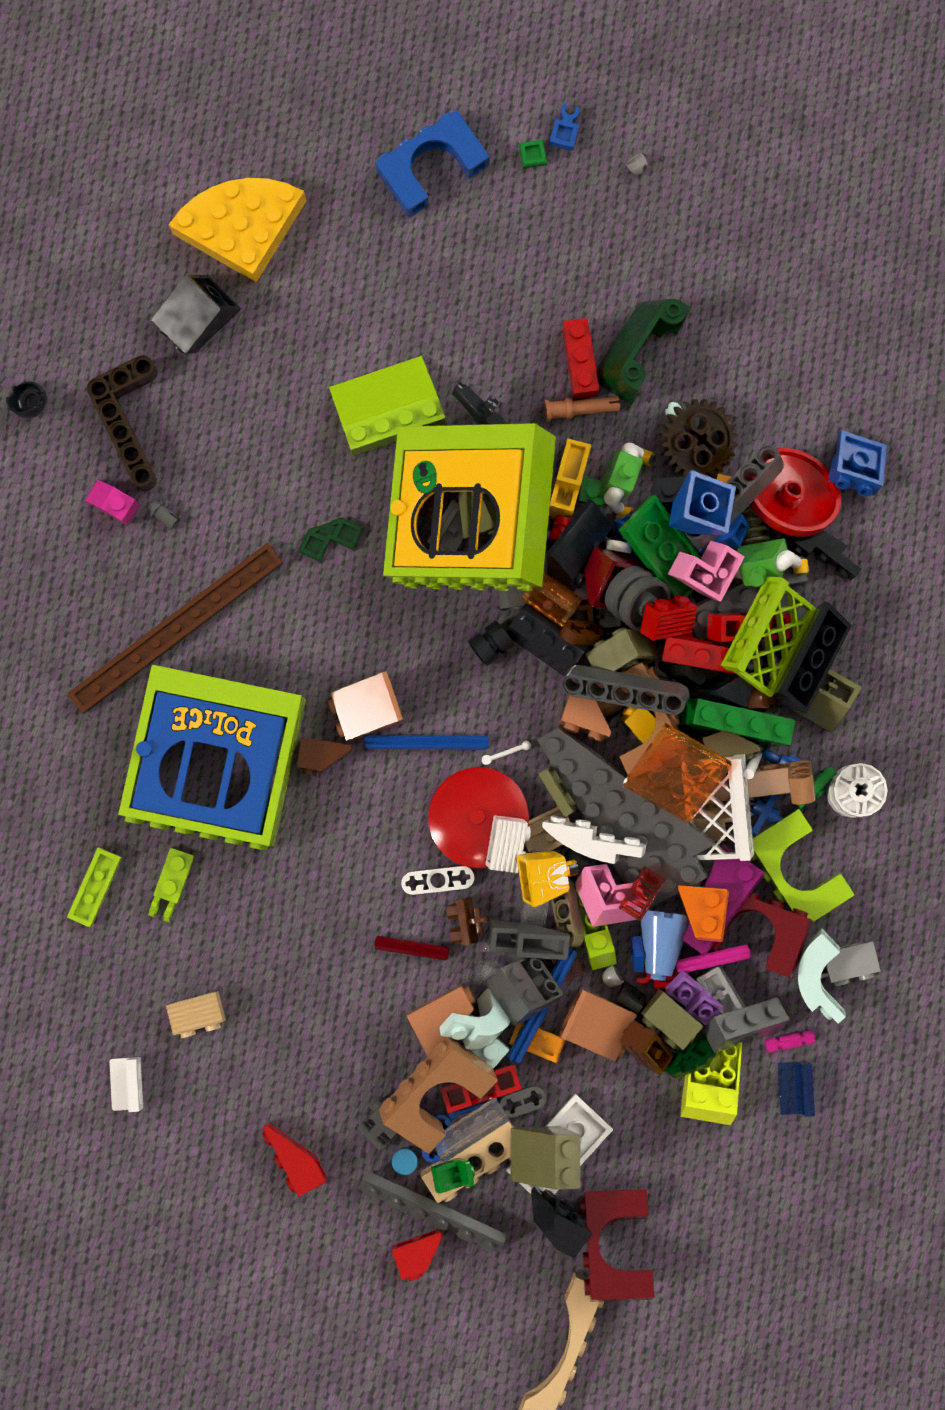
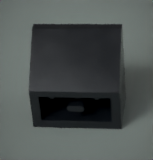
(559, 1222)

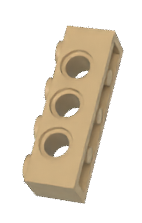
(489, 1161)

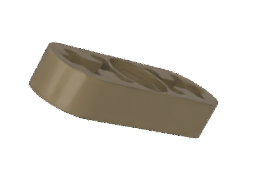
(574, 916)

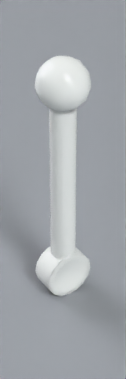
(486, 759)

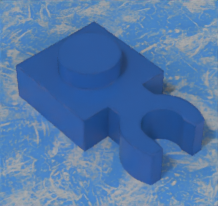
(564, 130)

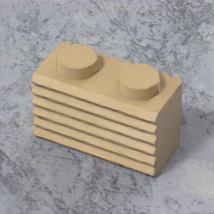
(195, 1014)

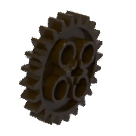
(711, 420)

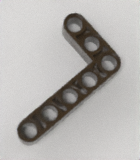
(119, 420)

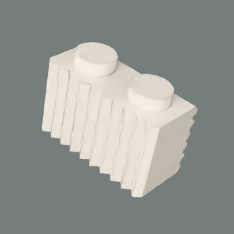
(506, 842)

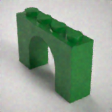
(757, 726)

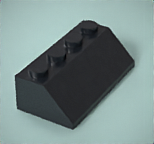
(812, 659)

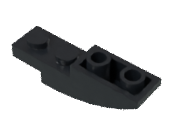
(827, 550)

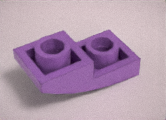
(694, 997)

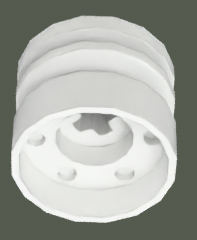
(842, 790)

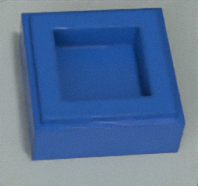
(637, 953)

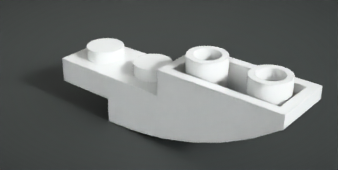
(583, 839)

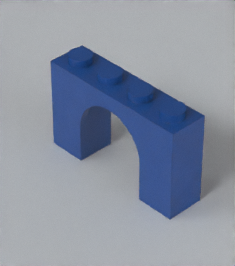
(447, 134)

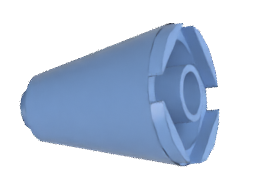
(662, 942)

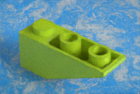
(596, 940)

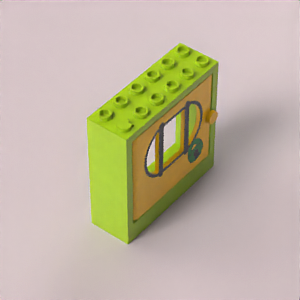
(479, 462)

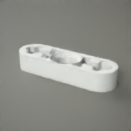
(418, 876)

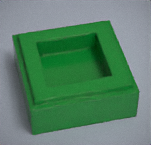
(533, 154)

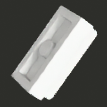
(126, 1084)

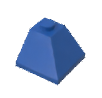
(703, 505)

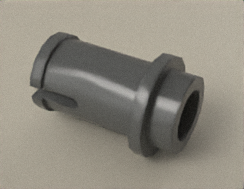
(163, 514)

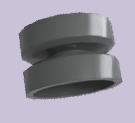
(630, 593)

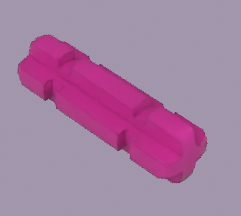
(789, 1041)

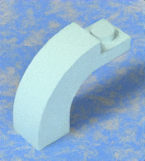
(815, 956)
(481, 1030)

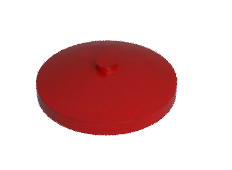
(800, 497)
(465, 809)

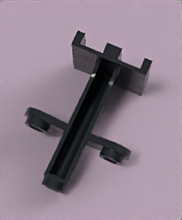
(481, 411)

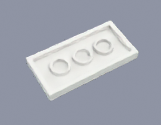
(582, 1120)

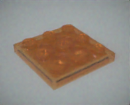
(677, 773)

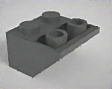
(524, 989)

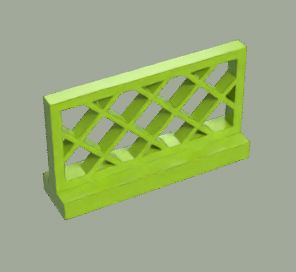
(757, 626)

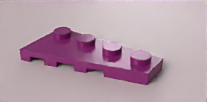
(736, 877)

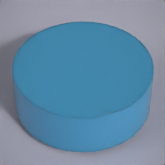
(404, 1161)

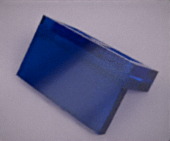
(796, 1088)

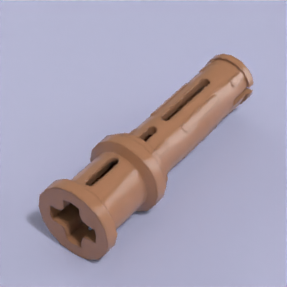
(569, 408)

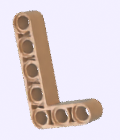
(779, 779)

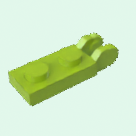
(171, 882)

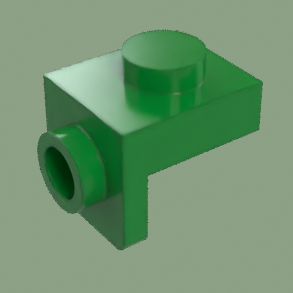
(452, 1175)

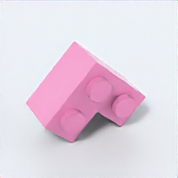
(709, 574)
(603, 897)

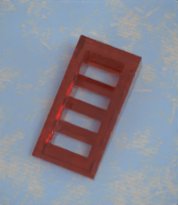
(652, 879)

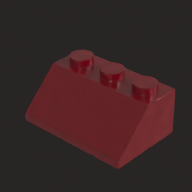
(602, 569)

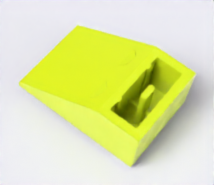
(714, 1091)

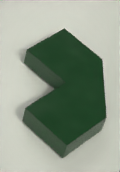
(319, 537)
(696, 1058)

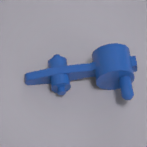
(765, 810)

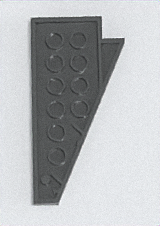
(623, 813)

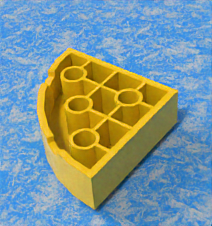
(240, 222)

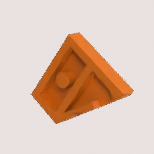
(705, 911)

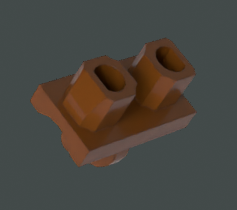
(469, 921)

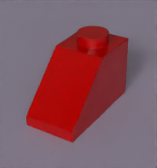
(416, 1254)

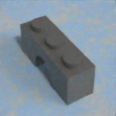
(758, 1019)

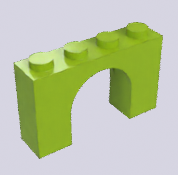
(768, 851)

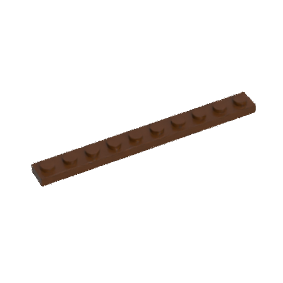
(175, 628)

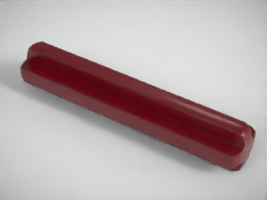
(411, 948)

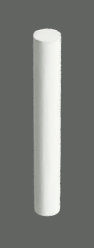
(753, 764)

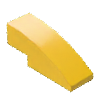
(569, 478)

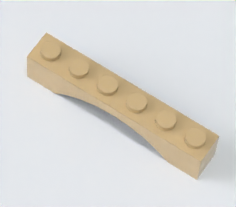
(582, 1320)

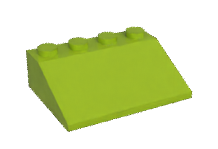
(383, 401)

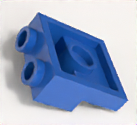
(858, 464)

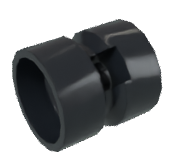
(491, 643)

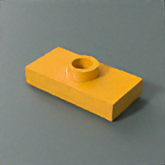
(543, 1044)

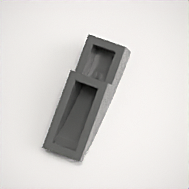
(528, 940)

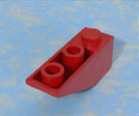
(299, 1163)

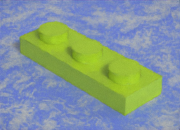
(94, 887)

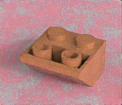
(586, 717)

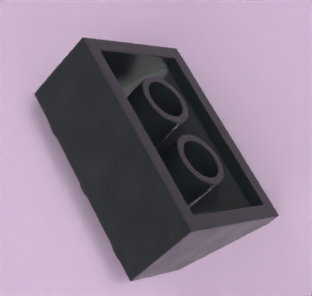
(575, 545)
(543, 639)

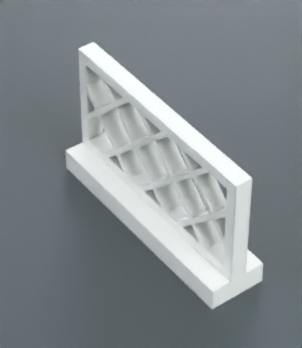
(740, 813)

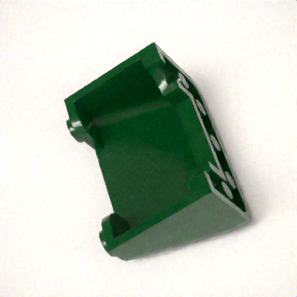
(618, 369)

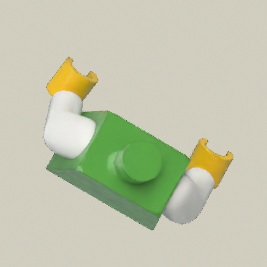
(622, 475)
(765, 560)

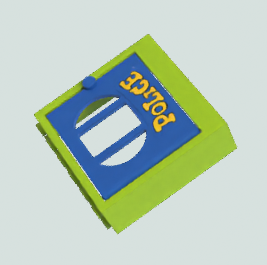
(257, 736)

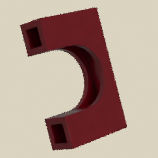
(790, 933)
(604, 1281)

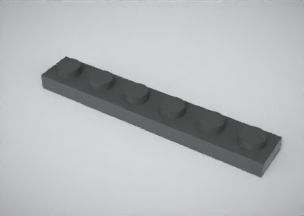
(436, 1213)

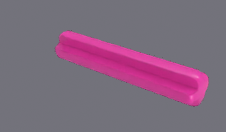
(713, 959)

